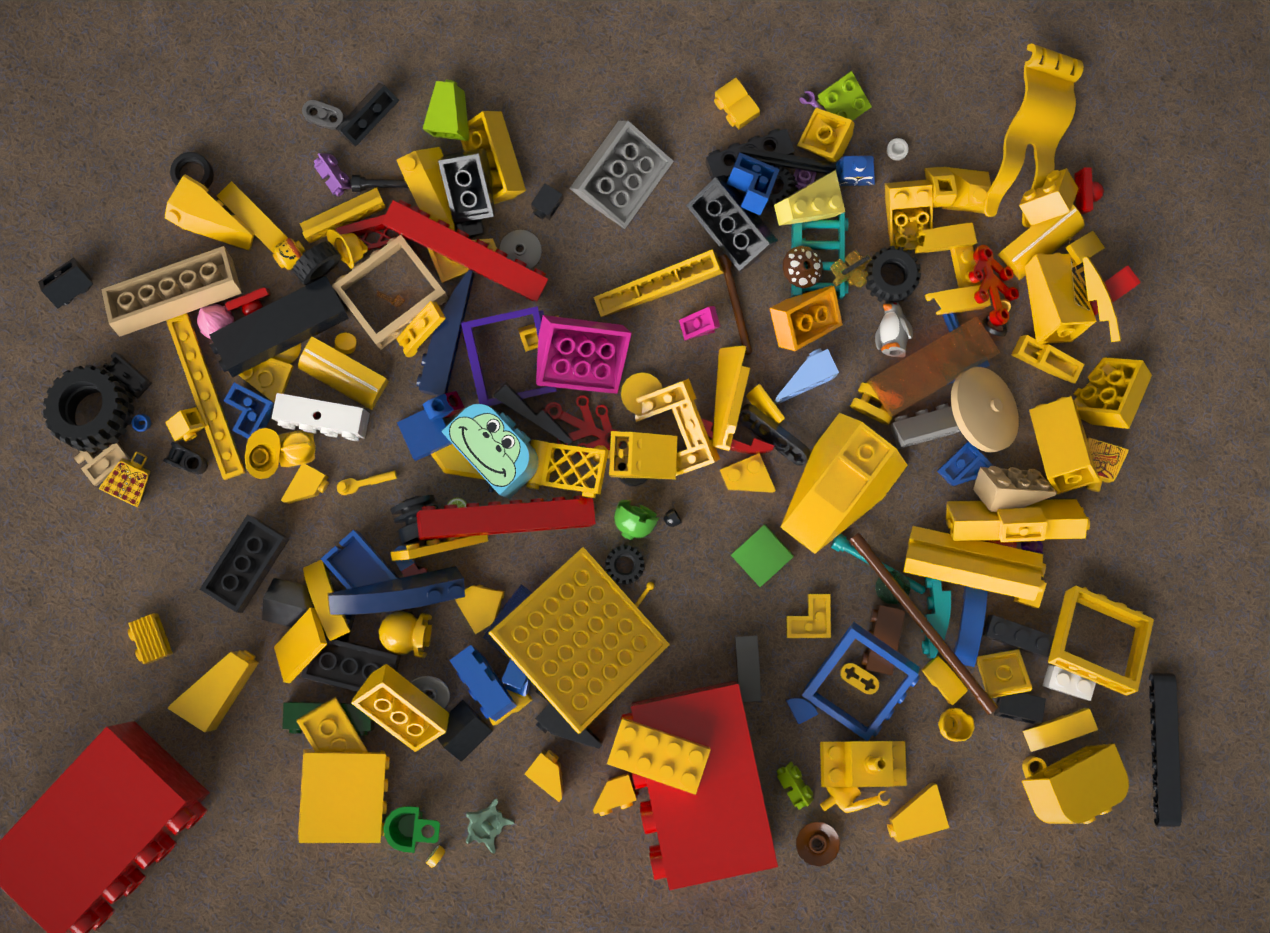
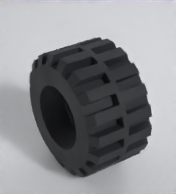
(904, 262)

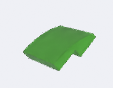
(762, 555)

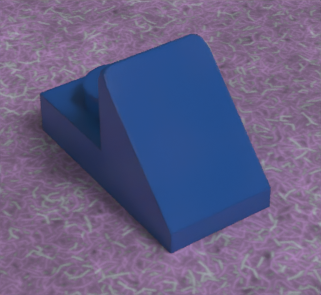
(515, 679)

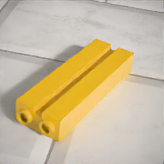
(976, 522)
(975, 564)

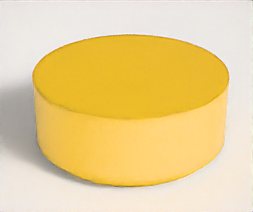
(345, 343)

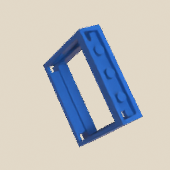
(883, 650)

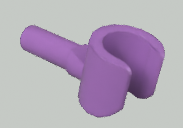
(812, 101)

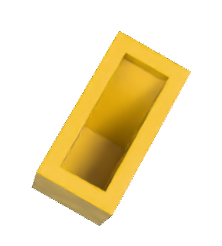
(305, 485)

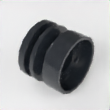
(409, 510)

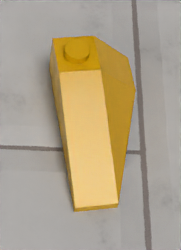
(426, 183)
(198, 212)

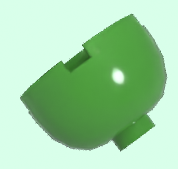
(634, 521)

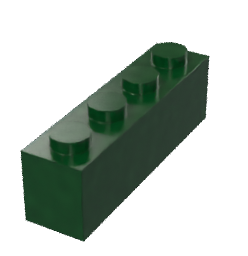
(295, 710)

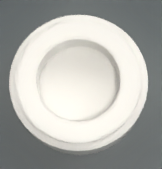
(897, 149)

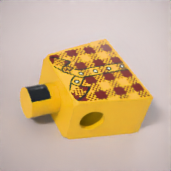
(128, 480)

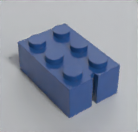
(357, 563)

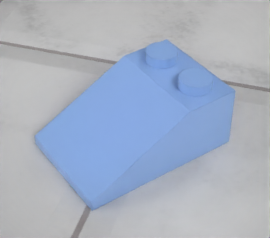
(815, 371)

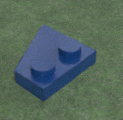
(963, 465)

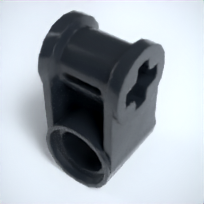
(183, 458)

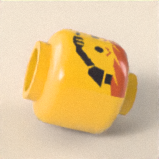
(288, 253)

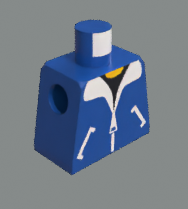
(856, 171)

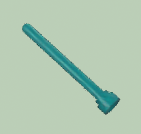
(842, 544)

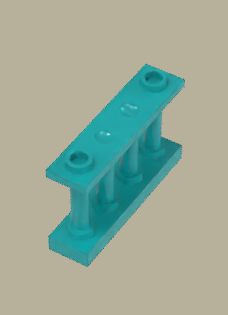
(797, 240)

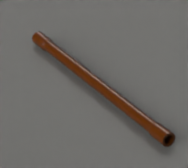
(981, 695)

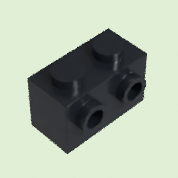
(65, 283)

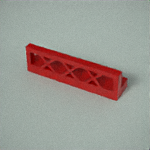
(368, 226)

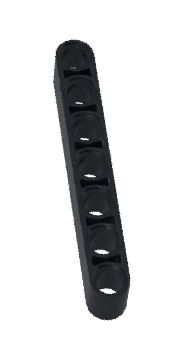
(1166, 750)

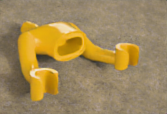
(845, 797)

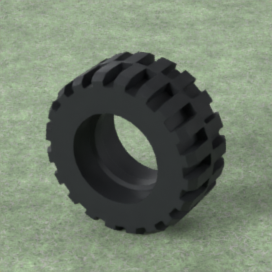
(70, 391)

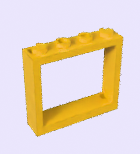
(1143, 626)

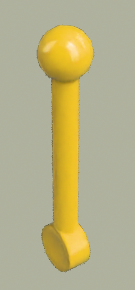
(649, 586)

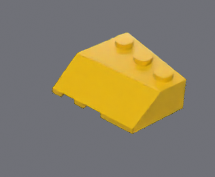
(1113, 392)

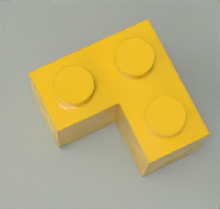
(1050, 200)

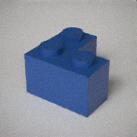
(754, 179)
(255, 410)

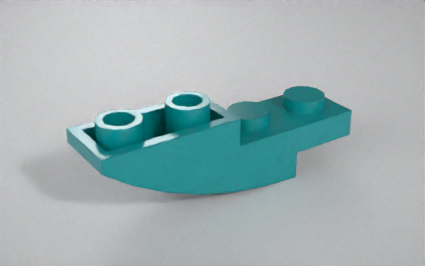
(940, 606)

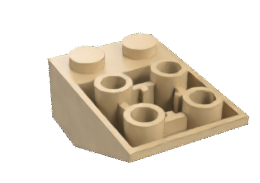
(1011, 487)

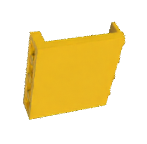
(342, 797)

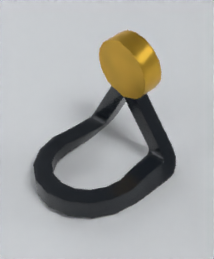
(1006, 305)

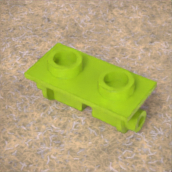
(801, 794)

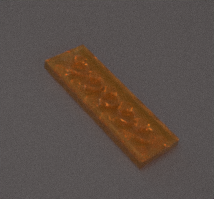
(933, 366)

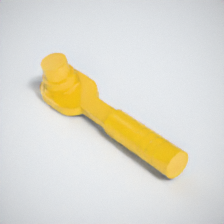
(351, 485)

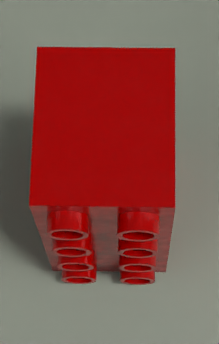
(726, 823)
(98, 830)

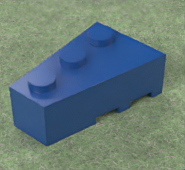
(483, 683)

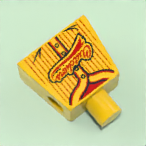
(1107, 460)

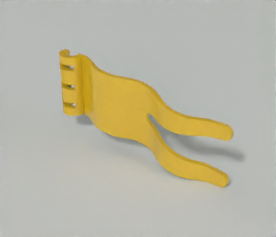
(1040, 121)

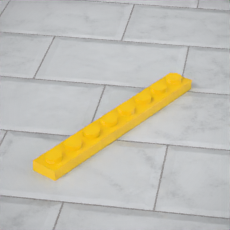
(205, 396)

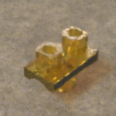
(854, 271)

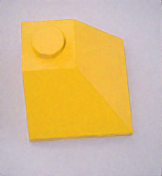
(971, 190)

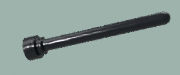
(361, 183)

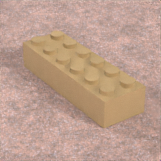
(171, 291)

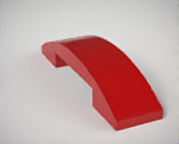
(757, 446)

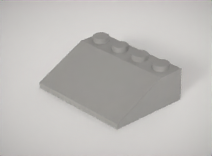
(621, 173)

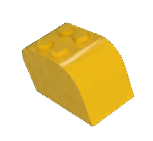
(1078, 786)

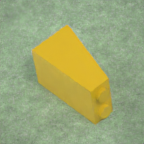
(1053, 299)
(1063, 445)
(216, 691)

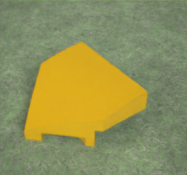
(480, 606)

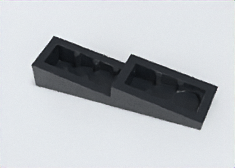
(541, 418)

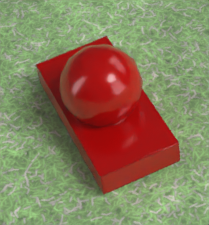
(1088, 190)
(249, 302)

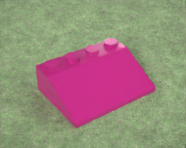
(581, 354)

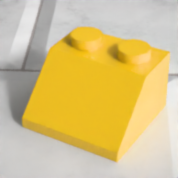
(547, 774)

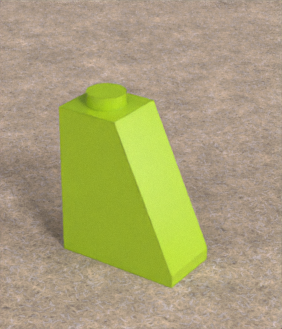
(447, 112)

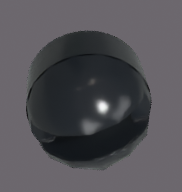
(672, 518)

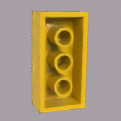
(658, 756)

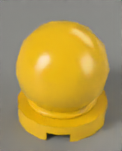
(403, 633)

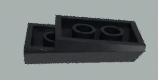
(287, 603)

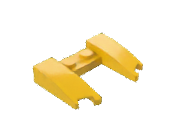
(960, 242)
(681, 399)

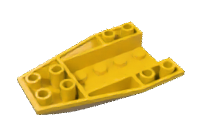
(842, 481)

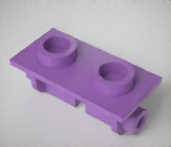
(327, 166)

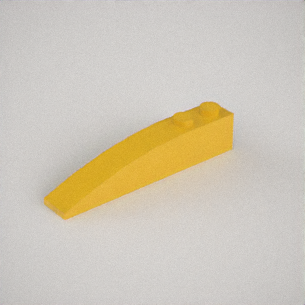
(660, 283)

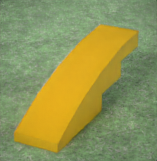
(1098, 291)

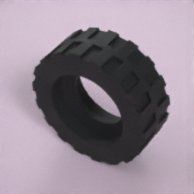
(316, 262)

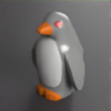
(893, 331)

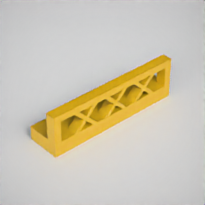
(342, 215)

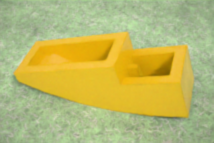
(1047, 359)
(1060, 729)

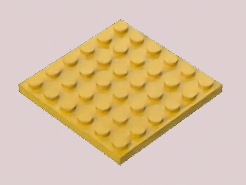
(579, 639)

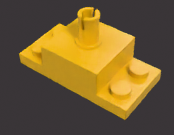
(863, 764)

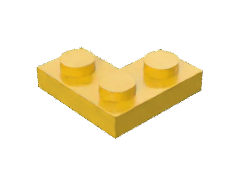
(817, 622)

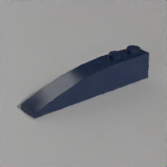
(444, 343)
(399, 593)

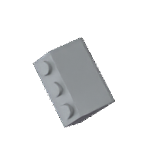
(924, 426)

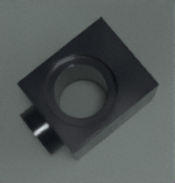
(546, 202)

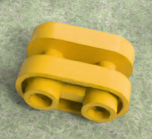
(862, 405)

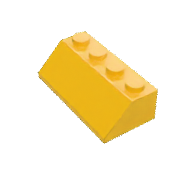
(490, 132)
(401, 708)

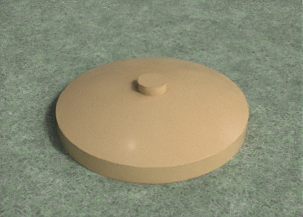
(984, 409)

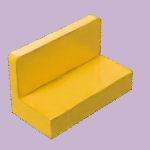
(1022, 524)

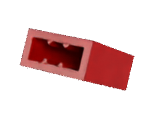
(1118, 285)

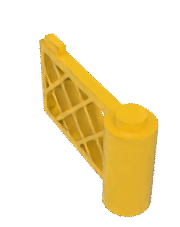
(545, 454)

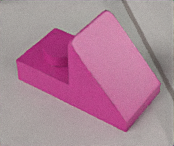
(700, 323)

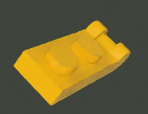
(420, 328)

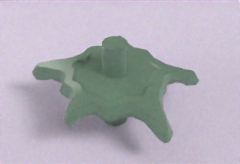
(486, 824)

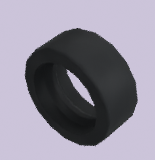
(187, 157)

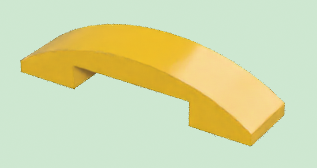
(251, 216)
(319, 586)

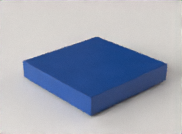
(423, 435)

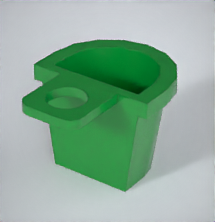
(405, 826)

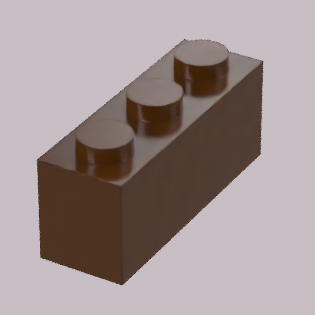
(887, 628)

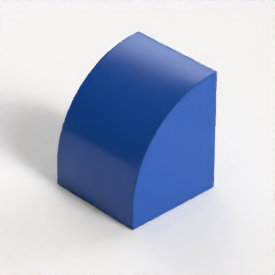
(801, 709)

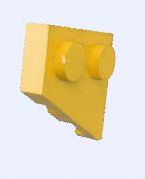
(748, 476)

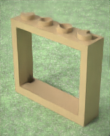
(377, 257)

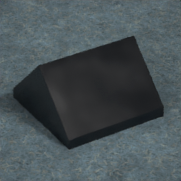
(463, 731)

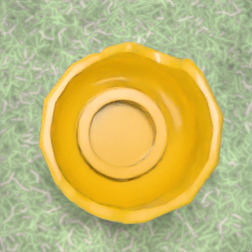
(962, 728)

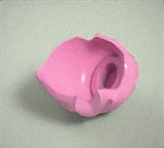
(213, 318)

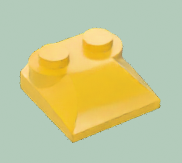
(827, 135)

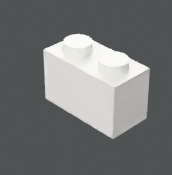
(1068, 683)

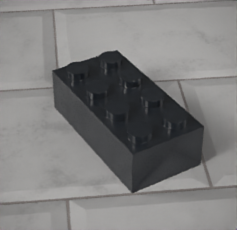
(733, 228)
(244, 564)
(347, 664)

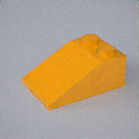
(806, 318)

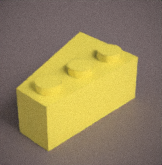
(812, 203)

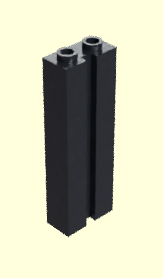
(277, 327)

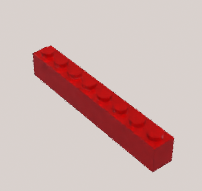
(465, 251)
(505, 518)

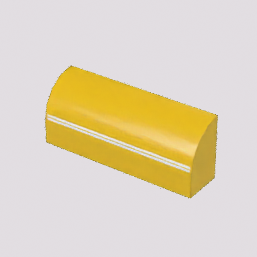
(1041, 238)
(342, 373)

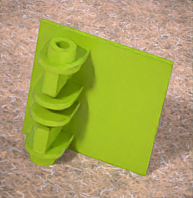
(845, 98)

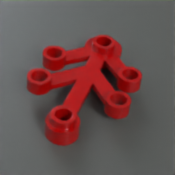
(984, 259)
(588, 427)

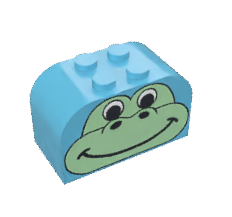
(494, 447)

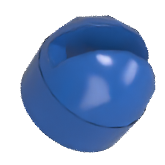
(141, 417)

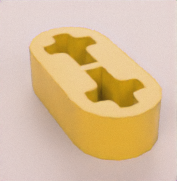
(856, 682)

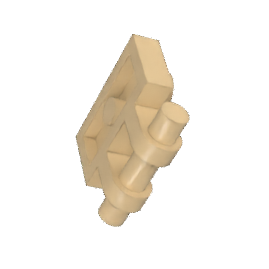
(100, 467)

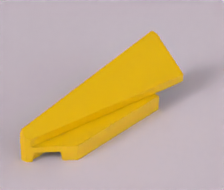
(729, 394)

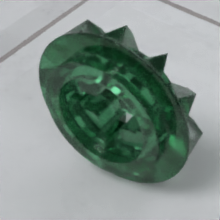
(883, 591)

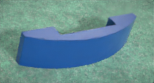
(971, 625)

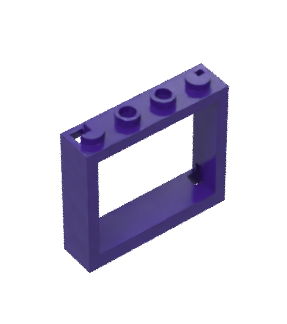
(474, 357)

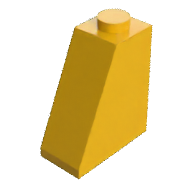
(919, 815)

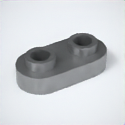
(324, 114)

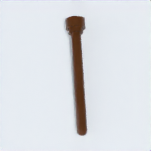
(726, 265)

